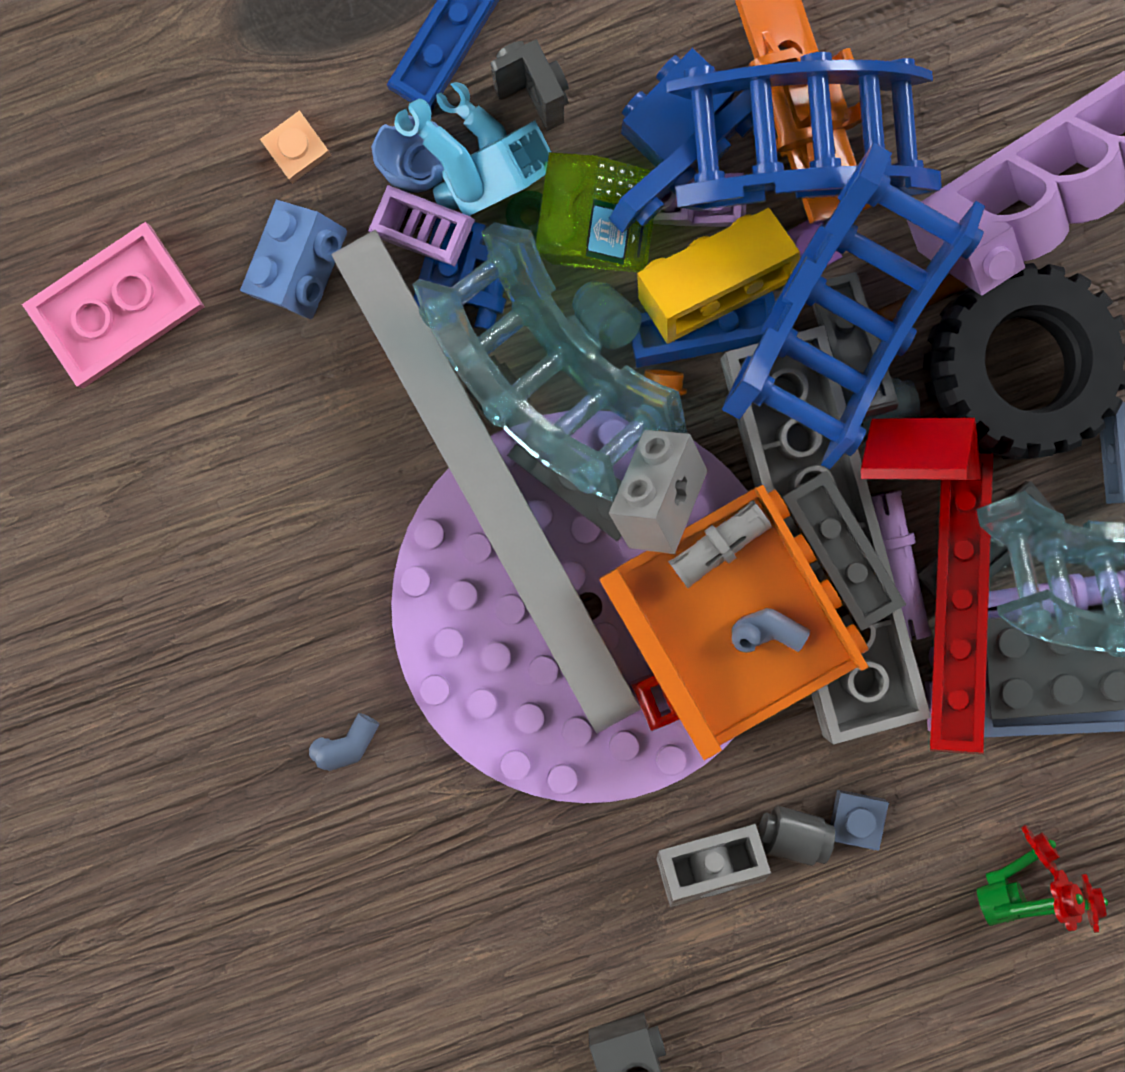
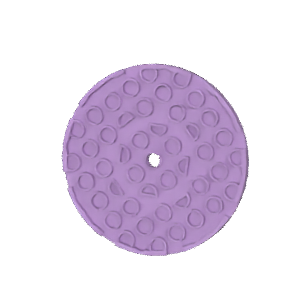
(486, 667)

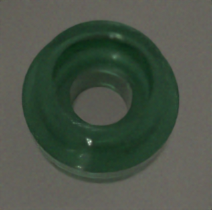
(520, 203)

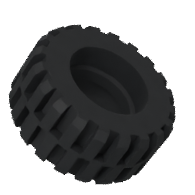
(1089, 349)

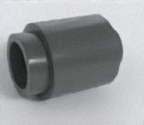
(796, 836)

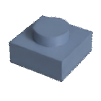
(859, 819)

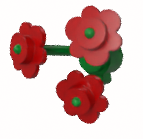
(1006, 901)

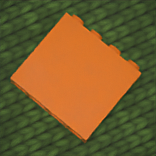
(689, 631)

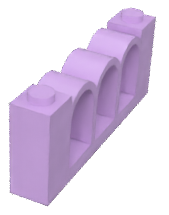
(1030, 173)

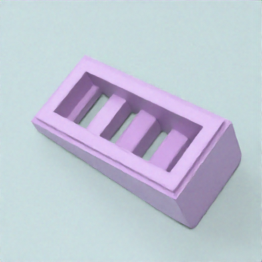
(393, 211)

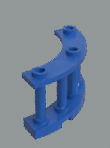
(825, 174)
(808, 287)

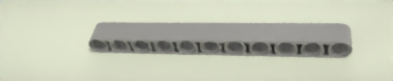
(486, 482)

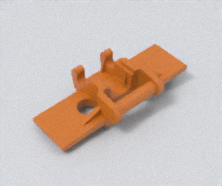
(786, 24)

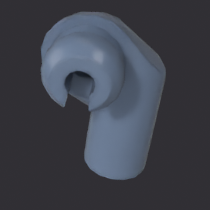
(766, 626)
(347, 750)

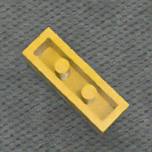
(717, 274)

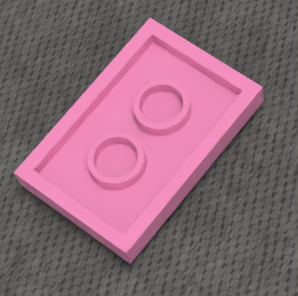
(113, 305)

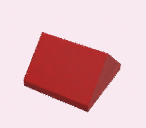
(922, 449)

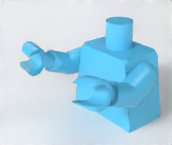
(493, 172)

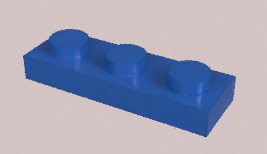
(726, 333)

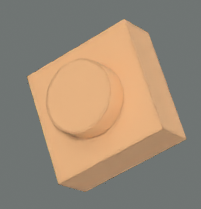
(295, 147)

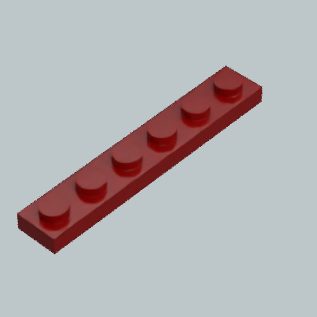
(961, 616)

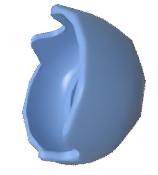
(406, 160)

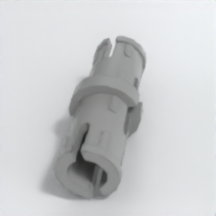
(720, 544)

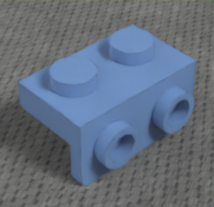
(294, 258)

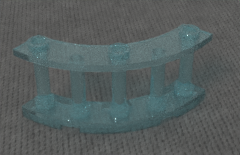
(569, 349)
(1052, 615)

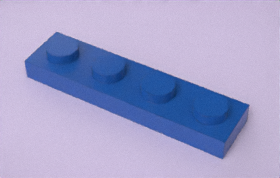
(679, 168)

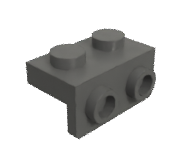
(526, 67)

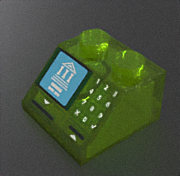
(576, 214)

